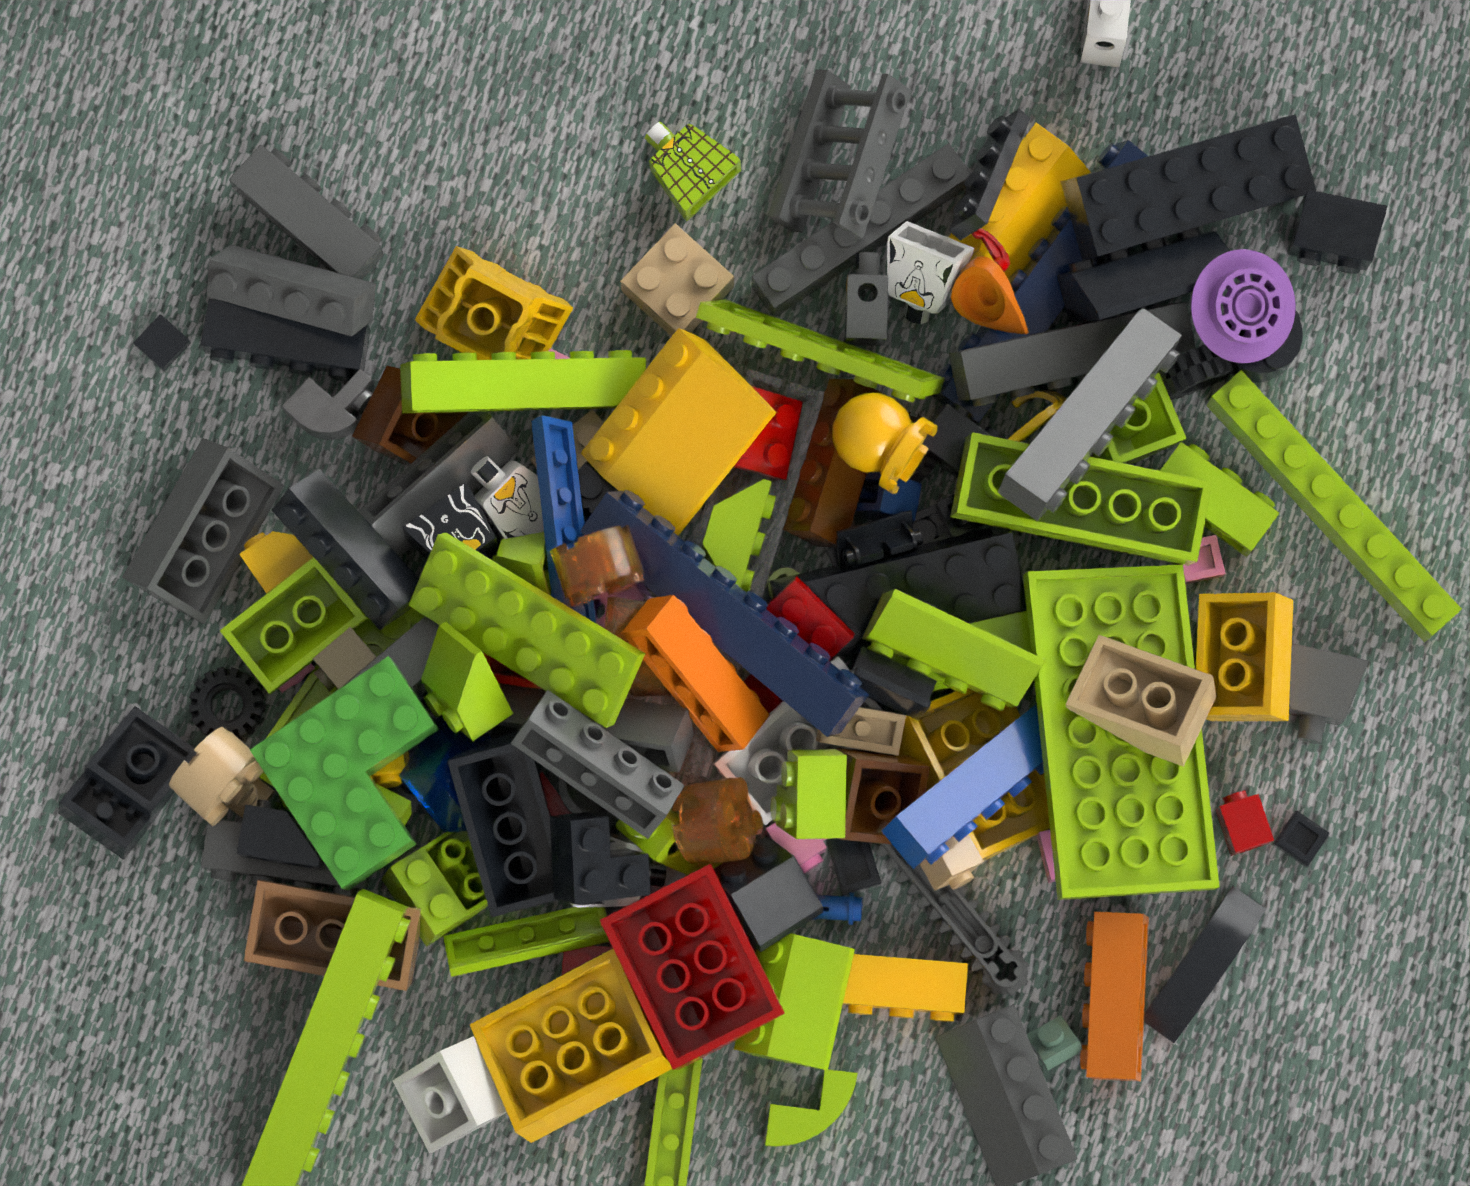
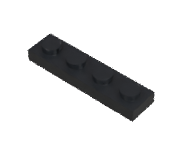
(989, 174)

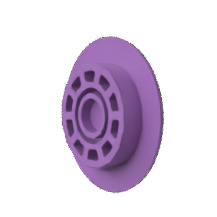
(1248, 306)

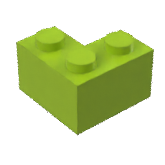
(812, 794)

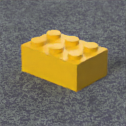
(1247, 650)

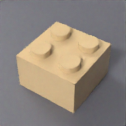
(675, 280)

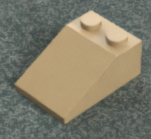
(1143, 699)

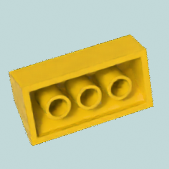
(1029, 197)

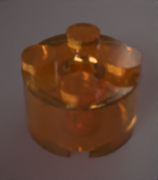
(598, 564)
(716, 821)

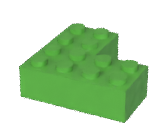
(326, 768)

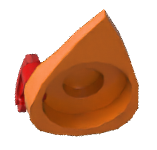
(984, 291)

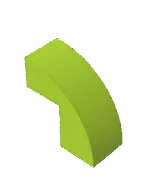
(795, 1125)

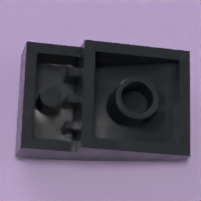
(126, 783)

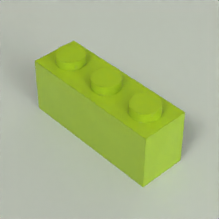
(1232, 509)

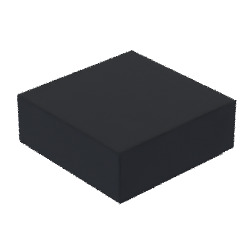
(162, 342)
(1301, 838)

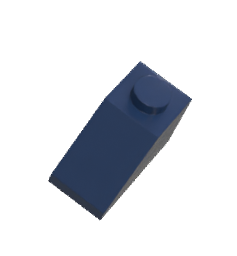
(879, 503)

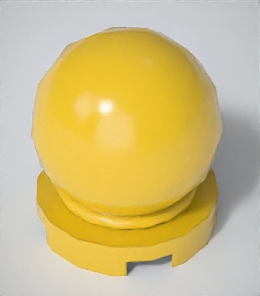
(878, 436)

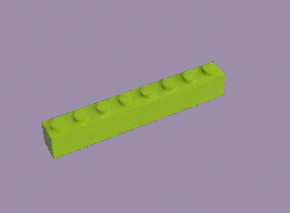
(1333, 506)
(328, 1041)

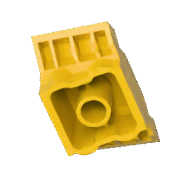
(490, 310)

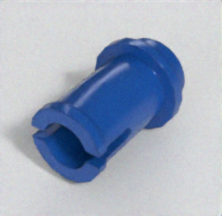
(841, 908)

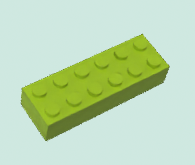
(1109, 508)

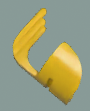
(1042, 417)

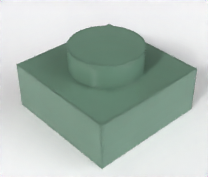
(1054, 1042)

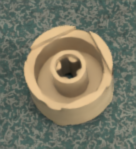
(216, 775)

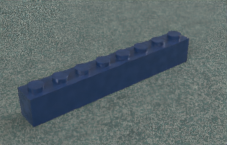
(1037, 284)
(734, 618)

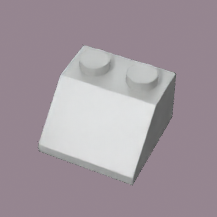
(450, 1094)

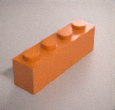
(696, 673)
(1116, 996)

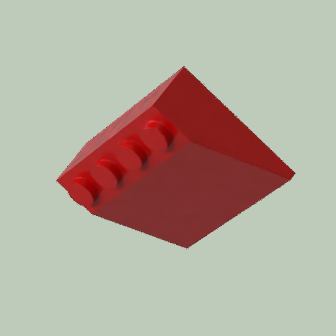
(692, 967)

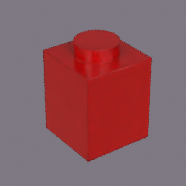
(1243, 822)

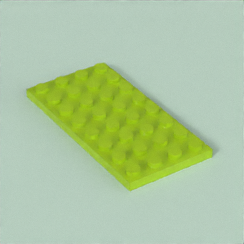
(1115, 812)

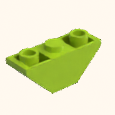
(735, 533)

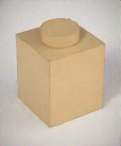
(954, 865)

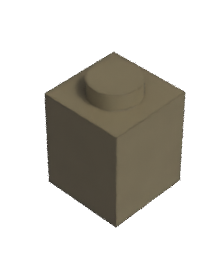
(342, 660)

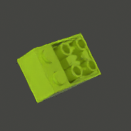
(440, 882)

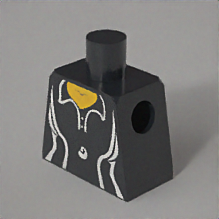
(456, 515)

